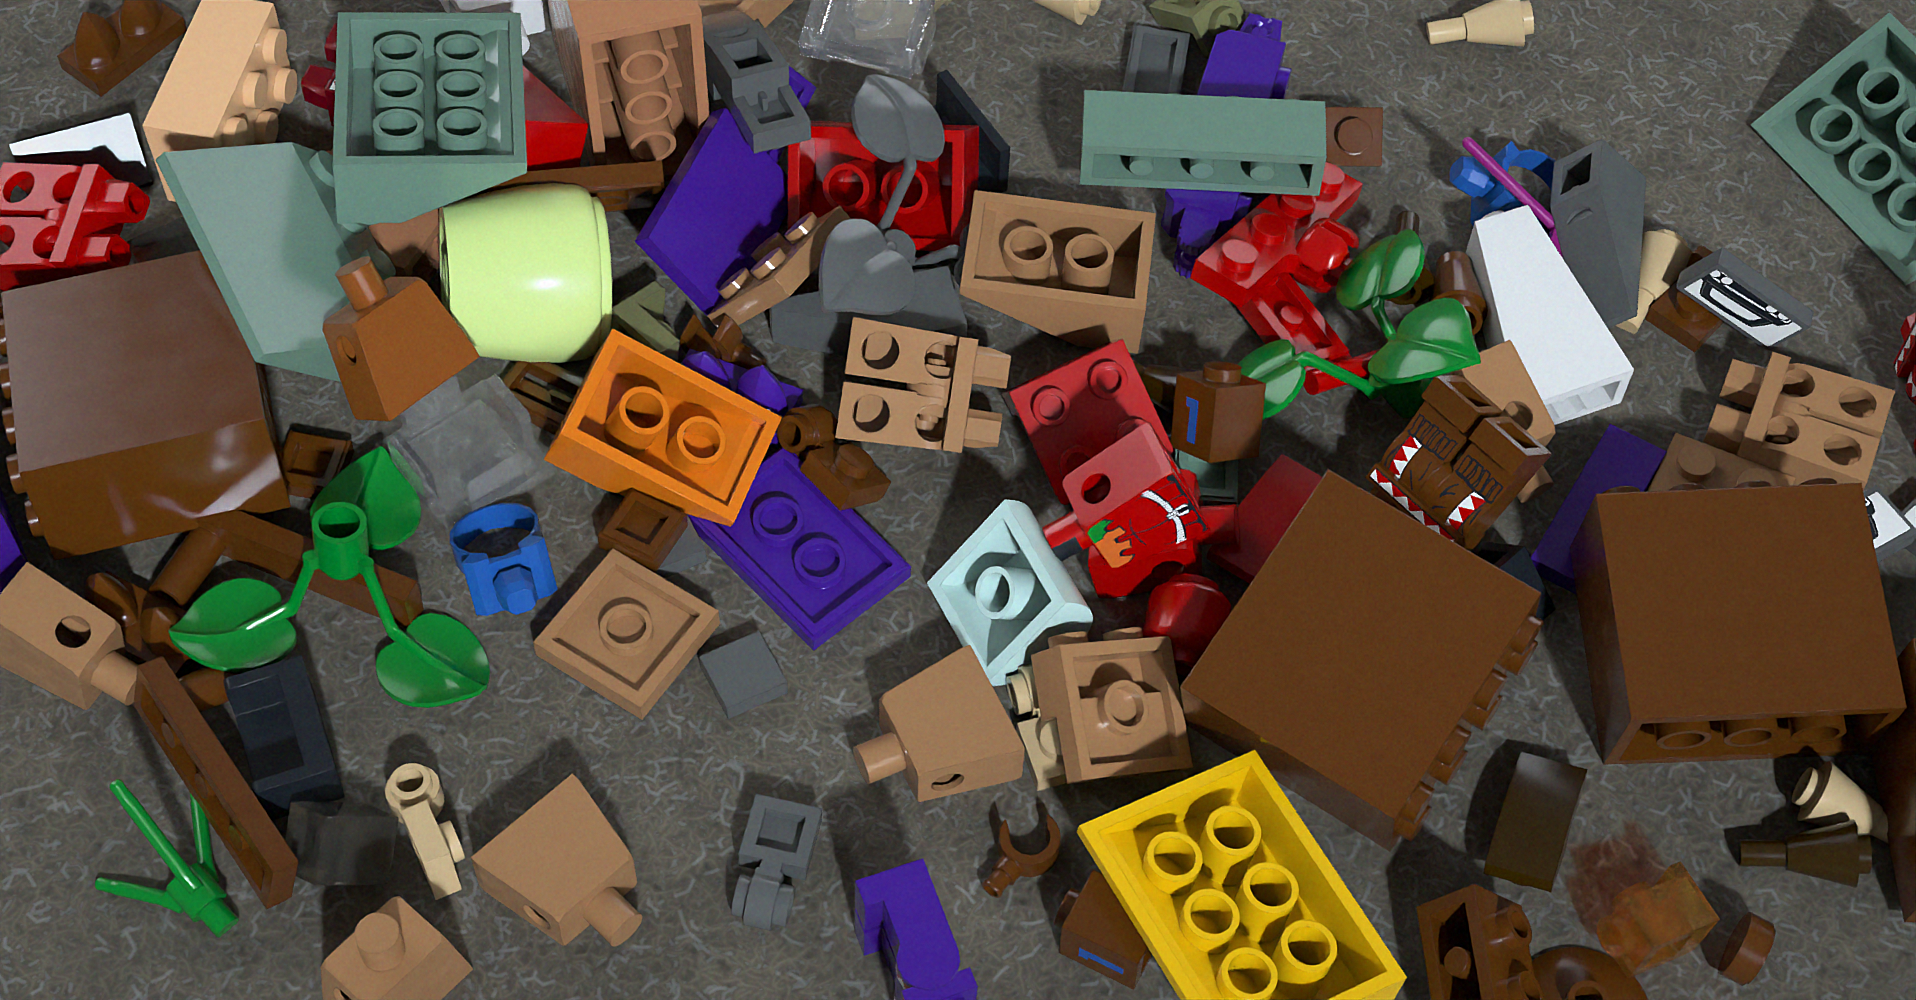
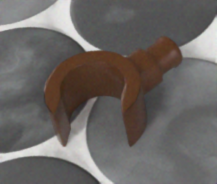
(724, 345)
(1016, 864)

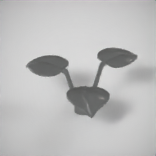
(871, 265)

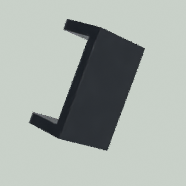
(283, 736)

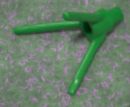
(194, 886)

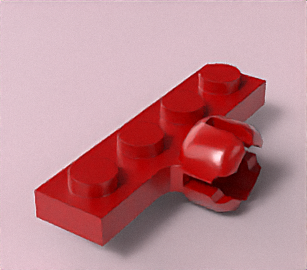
(1284, 236)

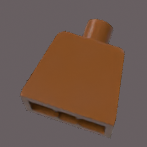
(392, 341)

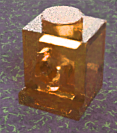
(1656, 922)

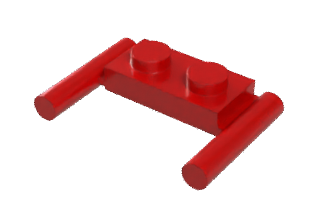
(1287, 313)

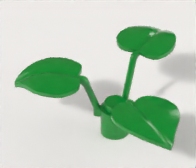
(1426, 345)
(361, 508)

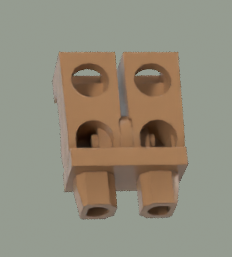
(937, 393)
(1801, 420)

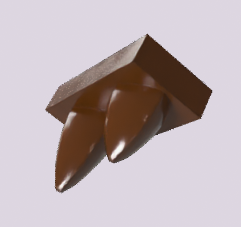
(117, 46)
(142, 620)

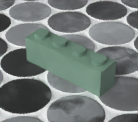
(1203, 142)

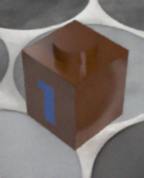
(1218, 413)
(1101, 933)

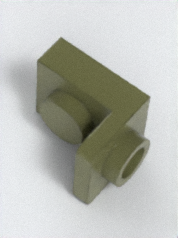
(1200, 18)
(641, 318)

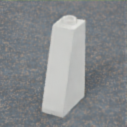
(1545, 316)

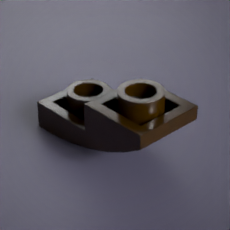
(1535, 822)

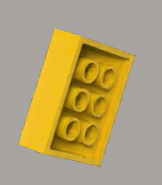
(1238, 893)

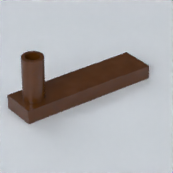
(278, 554)
(174, 717)

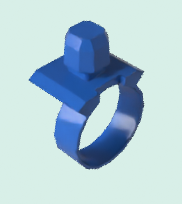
(1486, 191)
(509, 580)

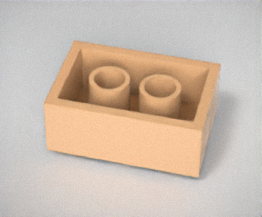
(223, 82)

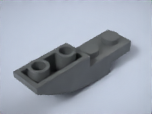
(752, 81)

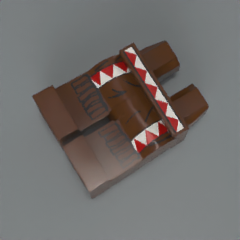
(1457, 462)

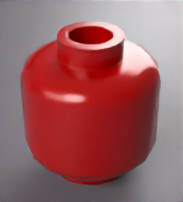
(1189, 613)

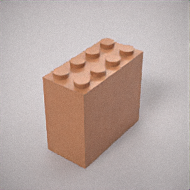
(634, 76)

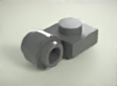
(776, 845)

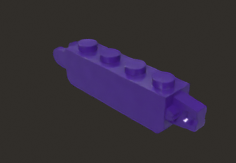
(1239, 65)

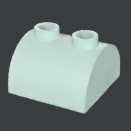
(1008, 592)

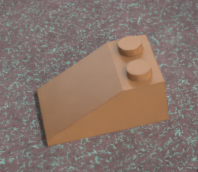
(1061, 266)

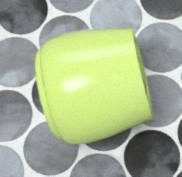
(528, 272)

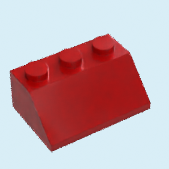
(841, 172)

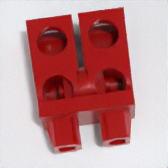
(65, 223)

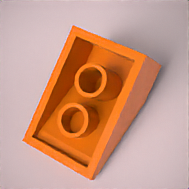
(662, 432)

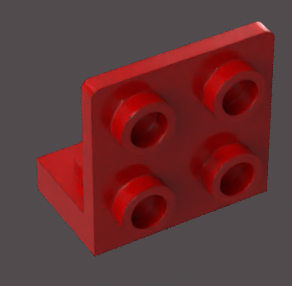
(1082, 410)

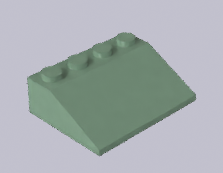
(424, 111)
(1855, 140)
(272, 244)

